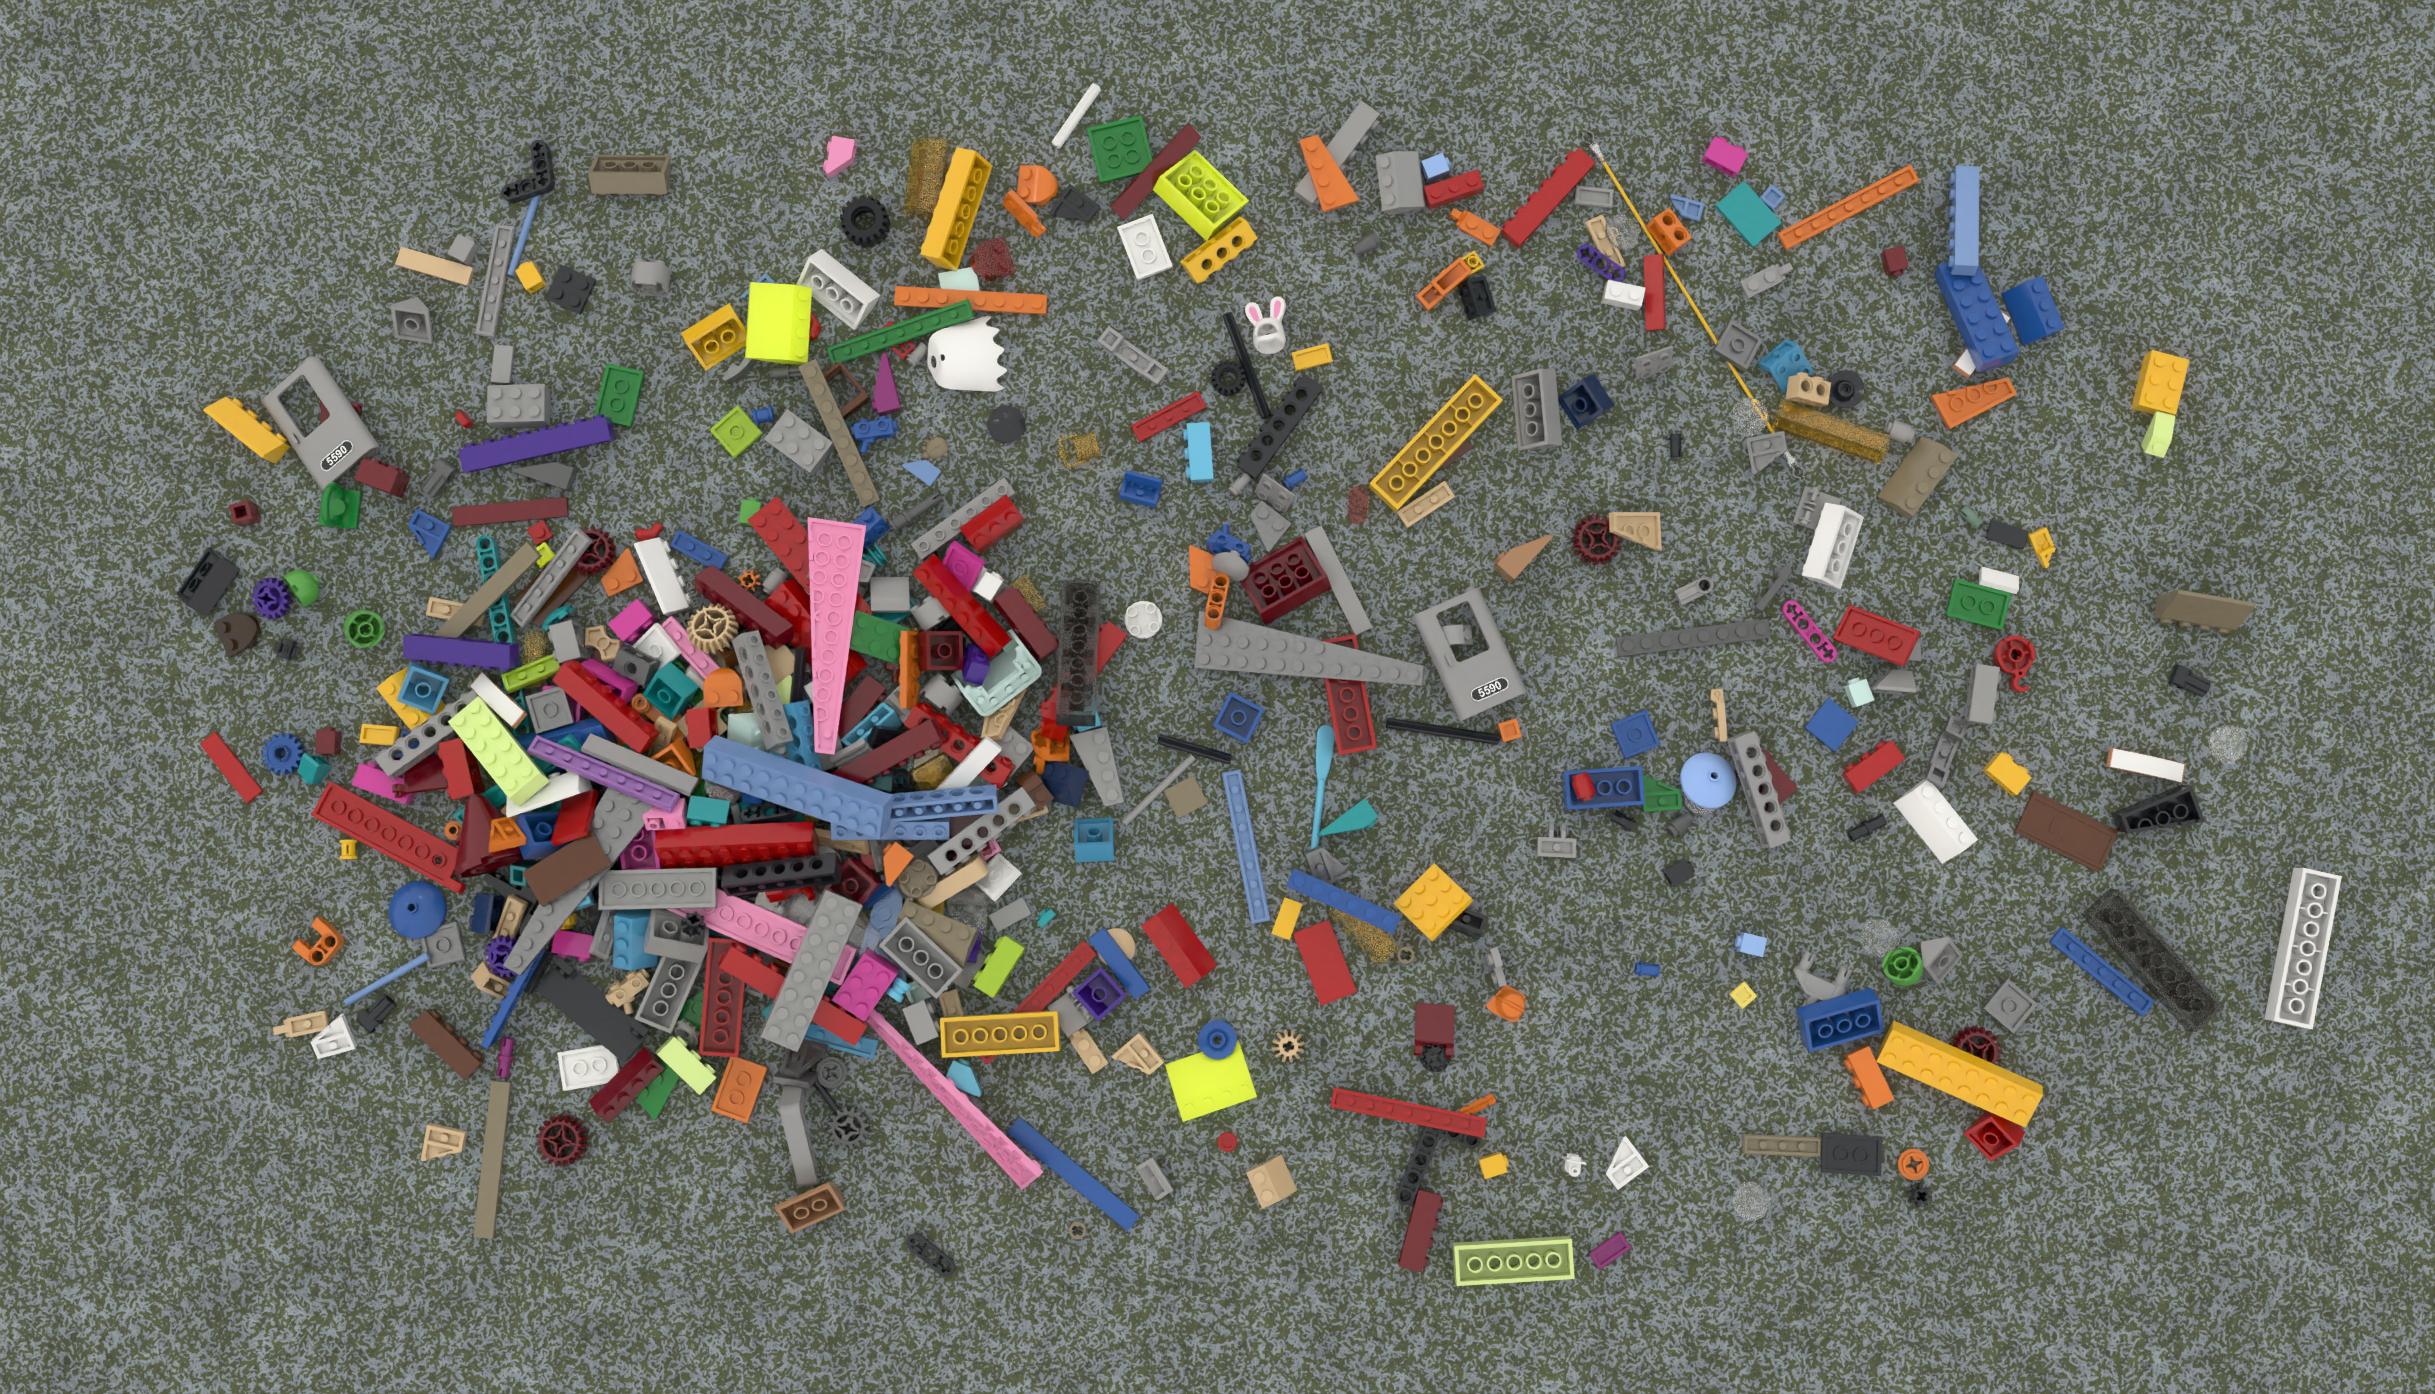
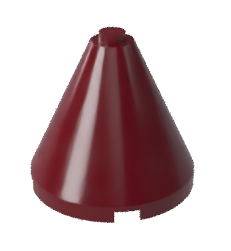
(473, 854)

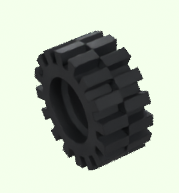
(1228, 389)

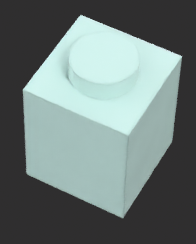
(1858, 692)

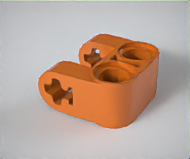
(323, 945)

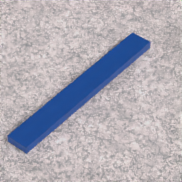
(1073, 1173)

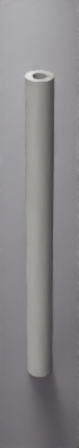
(1158, 790)

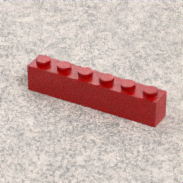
(1550, 195)
(962, 606)
(1109, 642)
(606, 706)

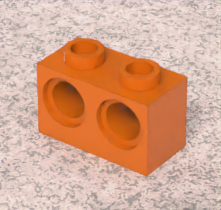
(1668, 231)

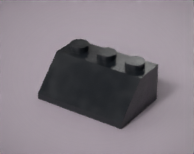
(208, 582)

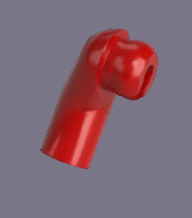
(815, 327)
(648, 534)

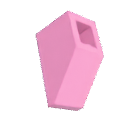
(841, 155)
(662, 820)

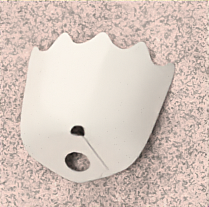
(968, 355)

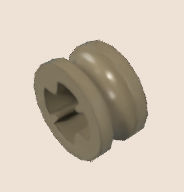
(1404, 961)
(1077, 1224)

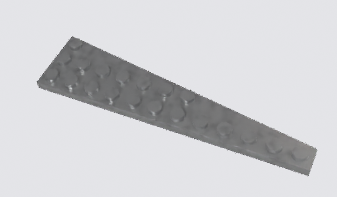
(1271, 651)
(614, 825)

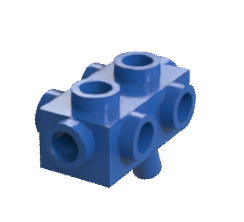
(869, 431)
(1224, 542)

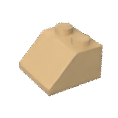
(1271, 1181)

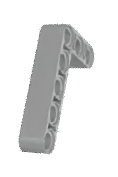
(797, 1135)

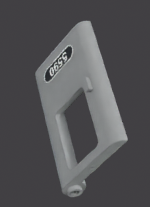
(338, 440)
(1482, 679)

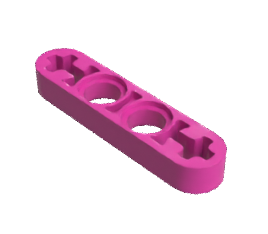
(1811, 629)

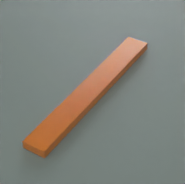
(1848, 207)

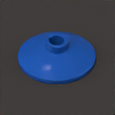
(1207, 1043)

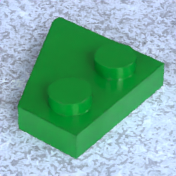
(1660, 796)

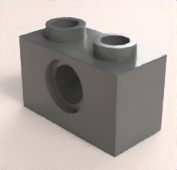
(628, 658)

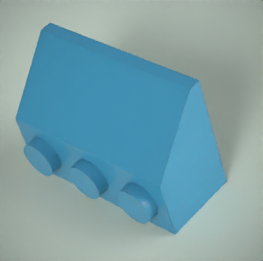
(629, 940)

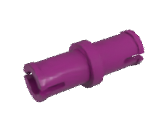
(505, 1057)

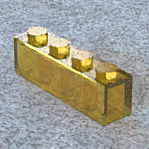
(1368, 936)

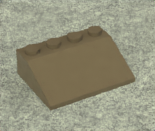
(2202, 611)

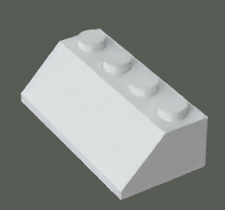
(838, 289)
(1832, 545)
(663, 576)
(557, 789)
(1935, 821)

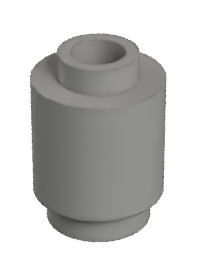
(1900, 431)
(774, 580)

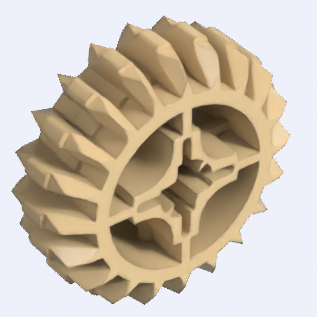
(701, 628)

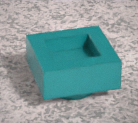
(1045, 917)

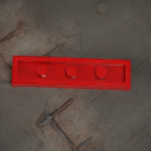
(1654, 292)
(1168, 416)
(231, 767)

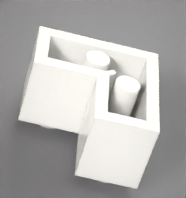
(989, 585)

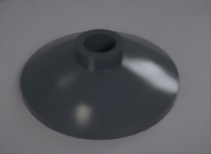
(1854, 387)

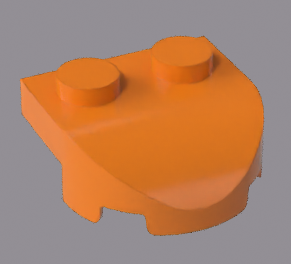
(1036, 185)
(723, 689)
(1050, 749)

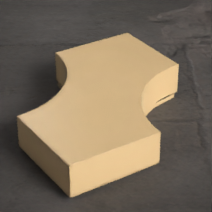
(597, 638)

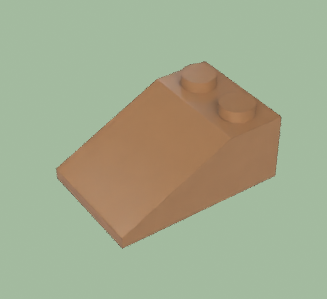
(1515, 560)

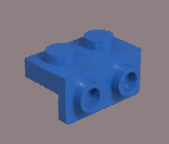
(1140, 489)
(874, 526)

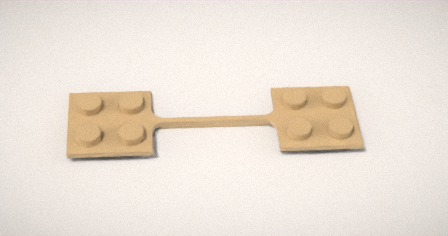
(781, 665)

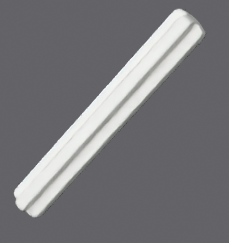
(1076, 116)

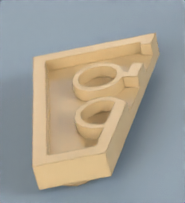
(1638, 527)
(998, 722)

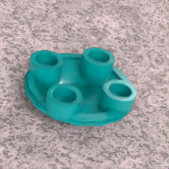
(556, 616)

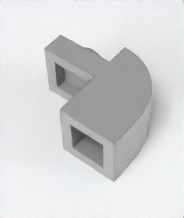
(1458, 634)

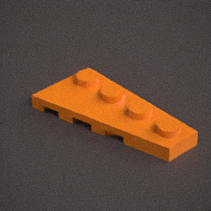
(1328, 180)
(1965, 403)
(909, 669)

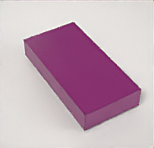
(1609, 1250)

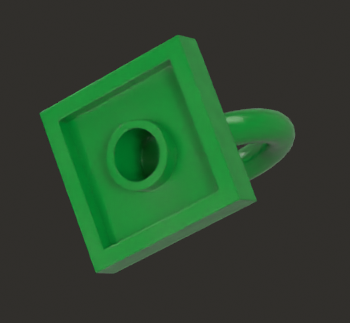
(340, 507)

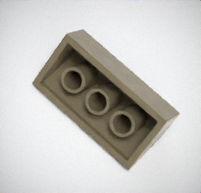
(630, 174)
(1917, 476)
(948, 934)

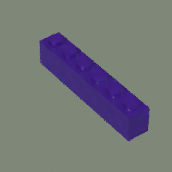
(461, 651)

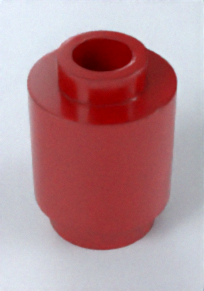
(1583, 786)

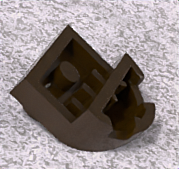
(237, 632)

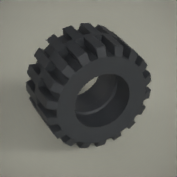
(860, 206)

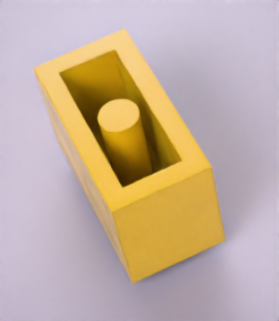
(2007, 773)

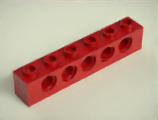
(955, 732)

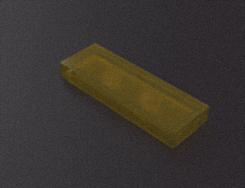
(534, 649)

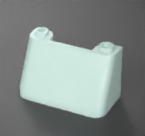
(1006, 678)

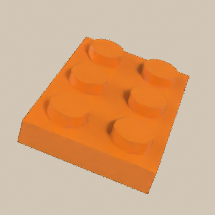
(739, 1089)

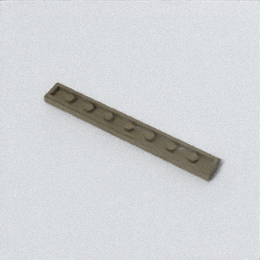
(490, 592)
(492, 1159)

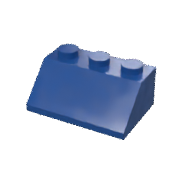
(2032, 310)

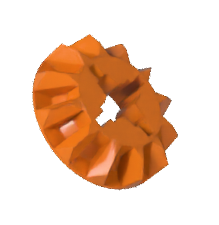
(1921, 1168)

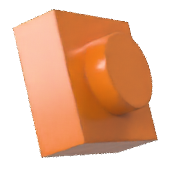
(1509, 730)
(1041, 763)

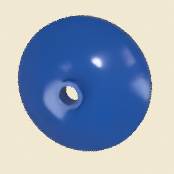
(428, 911)

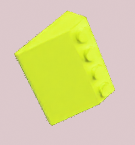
(1200, 194)
(778, 323)
(1210, 1084)

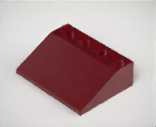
(1284, 580)

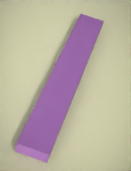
(603, 773)

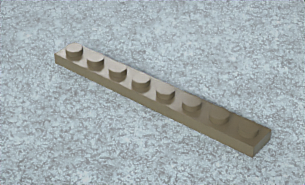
(839, 432)

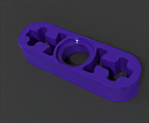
(1587, 260)

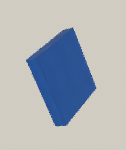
(1831, 724)
(1635, 734)

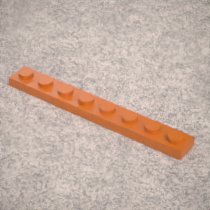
(979, 300)

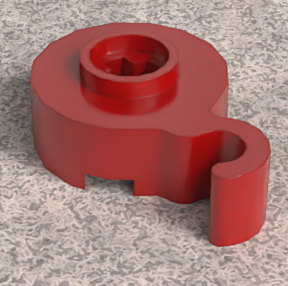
(2019, 665)

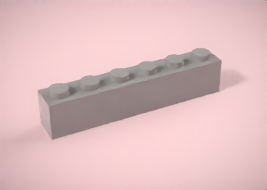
(1342, 147)

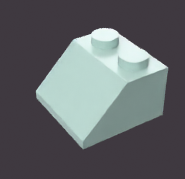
(745, 730)

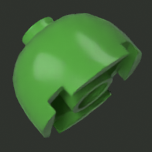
(303, 586)
(364, 628)
(1903, 966)

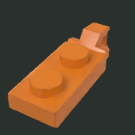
(1023, 214)
(1475, 226)

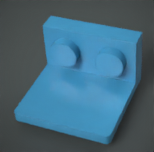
(1784, 362)

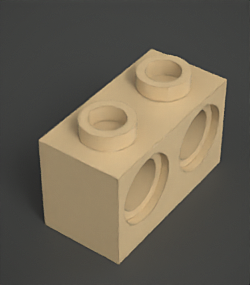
(1808, 390)

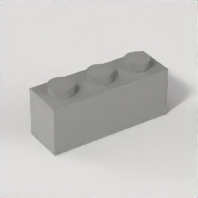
(1982, 694)

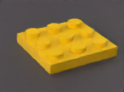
(1433, 902)

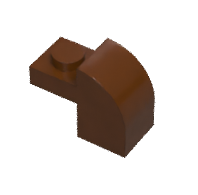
(1034, 788)

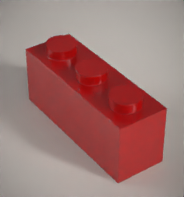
(1453, 189)
(1872, 766)

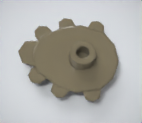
(935, 449)

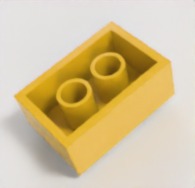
(2160, 383)

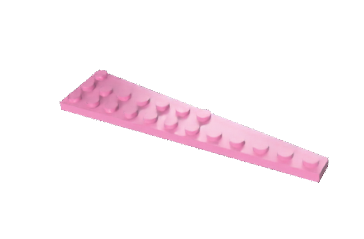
(834, 579)
(998, 1145)

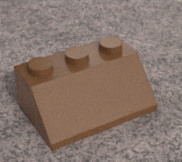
(811, 1207)

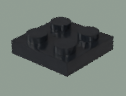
(570, 289)

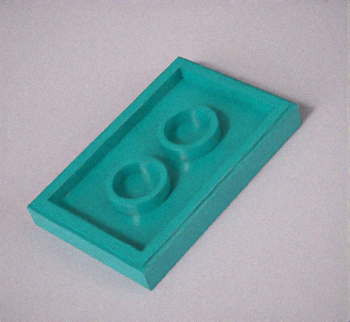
(1748, 214)

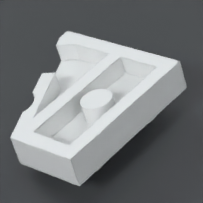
(334, 1039)
(1625, 1164)

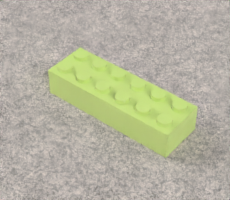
(498, 751)
(1513, 1260)

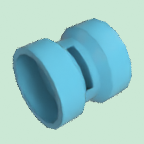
(899, 987)

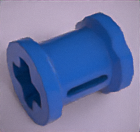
(763, 415)

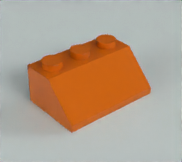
(677, 756)

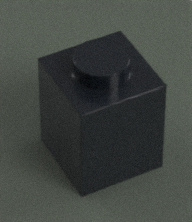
(1679, 872)

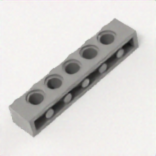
(949, 529)
(762, 690)
(427, 745)
(1750, 783)
(938, 856)

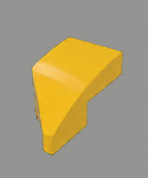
(2042, 545)

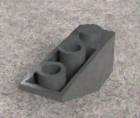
(551, 474)

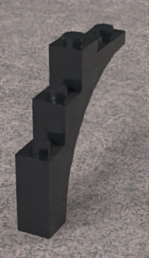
(525, 893)

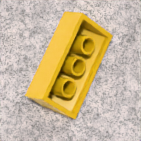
(248, 429)

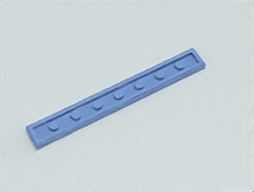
(1246, 846)

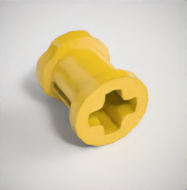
(348, 854)

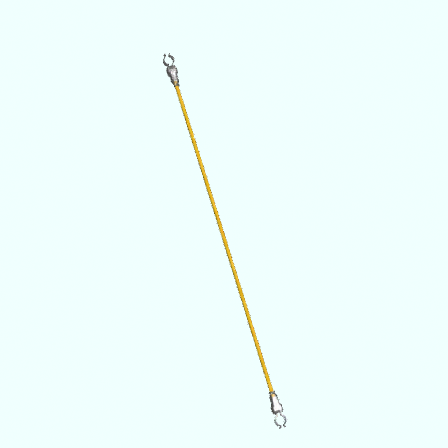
(1595, 149)

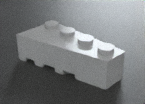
(1098, 758)

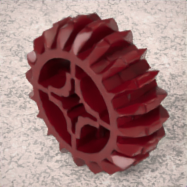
(1582, 529)
(601, 563)
(1982, 1047)
(564, 1131)

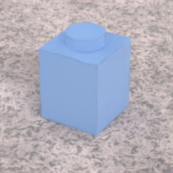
(1435, 167)
(1750, 944)

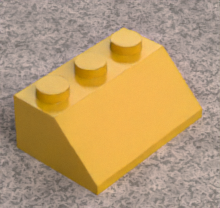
(716, 336)
(410, 715)

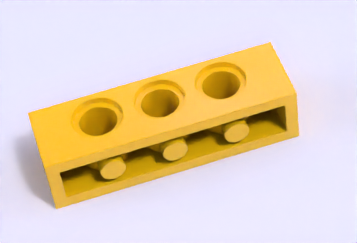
(1208, 250)

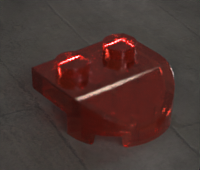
(992, 259)

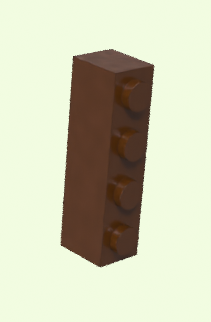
(447, 1044)

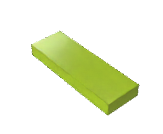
(530, 673)

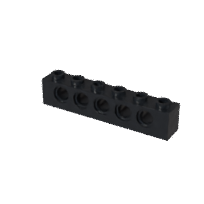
(1255, 468)
(781, 874)

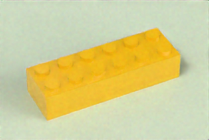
(956, 209)
(1000, 1033)

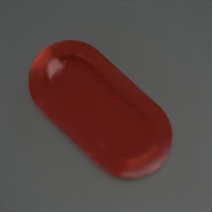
(1357, 505)

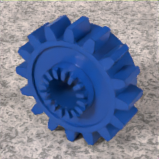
(273, 753)

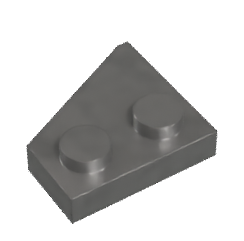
(797, 1063)

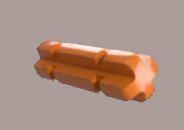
(1478, 1105)

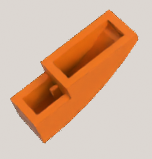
(1443, 284)

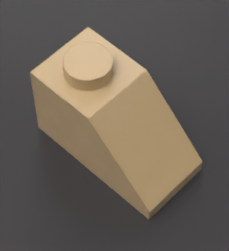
(489, 982)

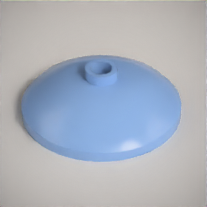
(1699, 784)

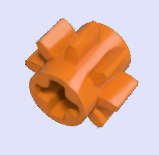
(747, 576)

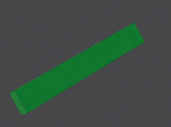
(901, 332)

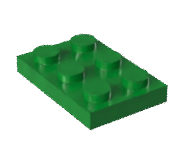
(619, 394)
(1978, 604)
(876, 637)

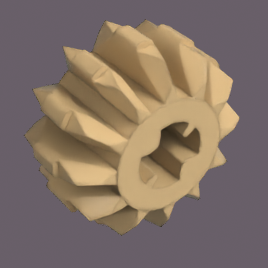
(1290, 1052)

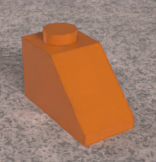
(894, 861)

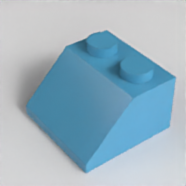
(422, 688)
(1094, 839)

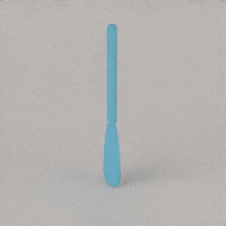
(1324, 755)

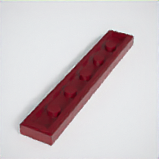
(1147, 179)
(510, 512)

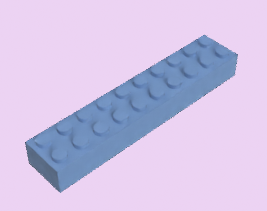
(797, 786)

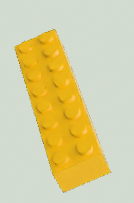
(1435, 443)
(1959, 1073)

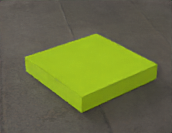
(736, 431)

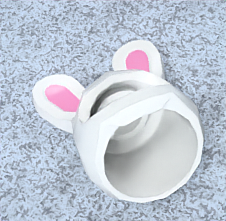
(1276, 340)

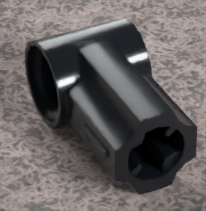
(2187, 680)
(373, 1016)

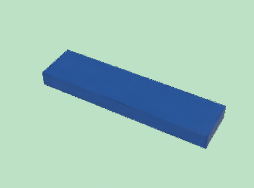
(1119, 963)

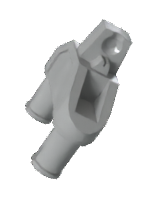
(1816, 987)

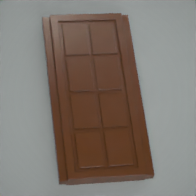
(2066, 831)

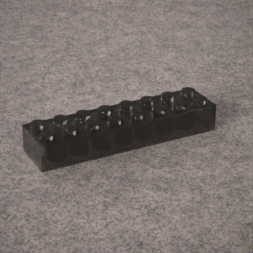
(1078, 653)
(2152, 960)

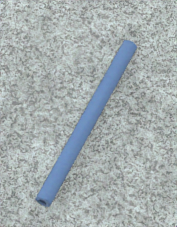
(523, 235)
(386, 979)

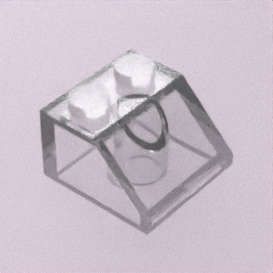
(970, 908)

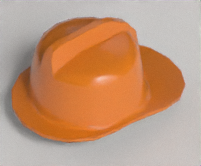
(1507, 1004)

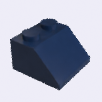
(1585, 401)
(1065, 782)
(486, 912)

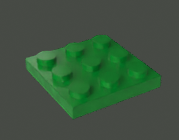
(1120, 149)

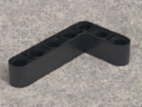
(1428, 1151)

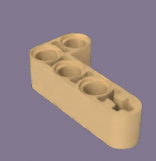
(957, 880)

